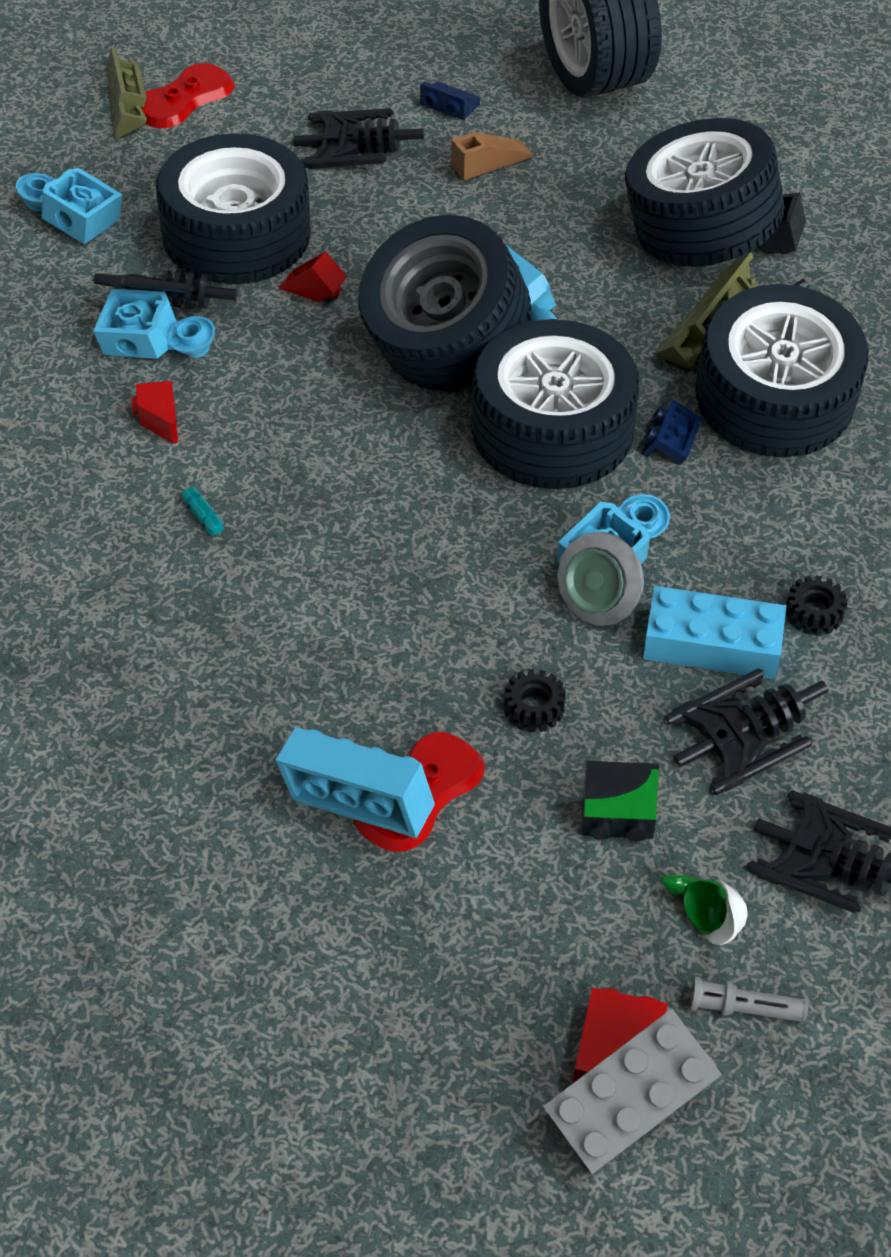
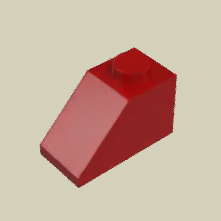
(315, 279)
(156, 409)

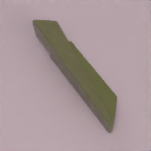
(126, 95)
(686, 340)

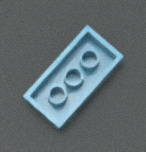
(714, 632)
(356, 781)

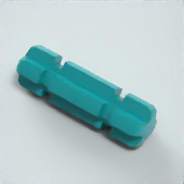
(202, 510)

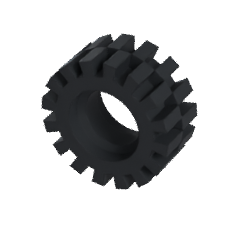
(816, 591)
(534, 715)

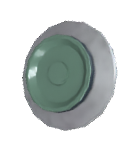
(600, 578)

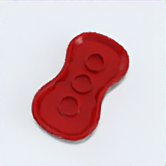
(193, 88)
(450, 770)

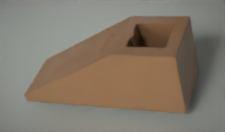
(483, 153)

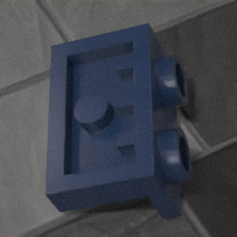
(448, 99)
(672, 431)

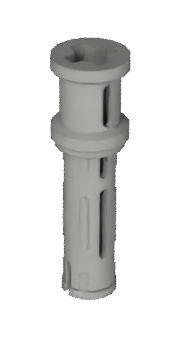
(728, 994)

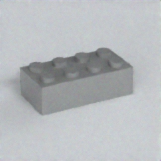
(632, 1091)

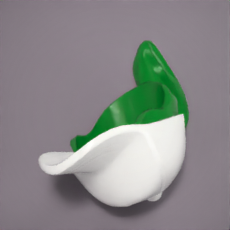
(710, 906)

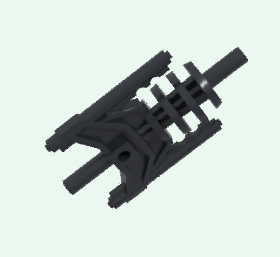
(346, 137)
(180, 288)
(739, 730)
(824, 850)

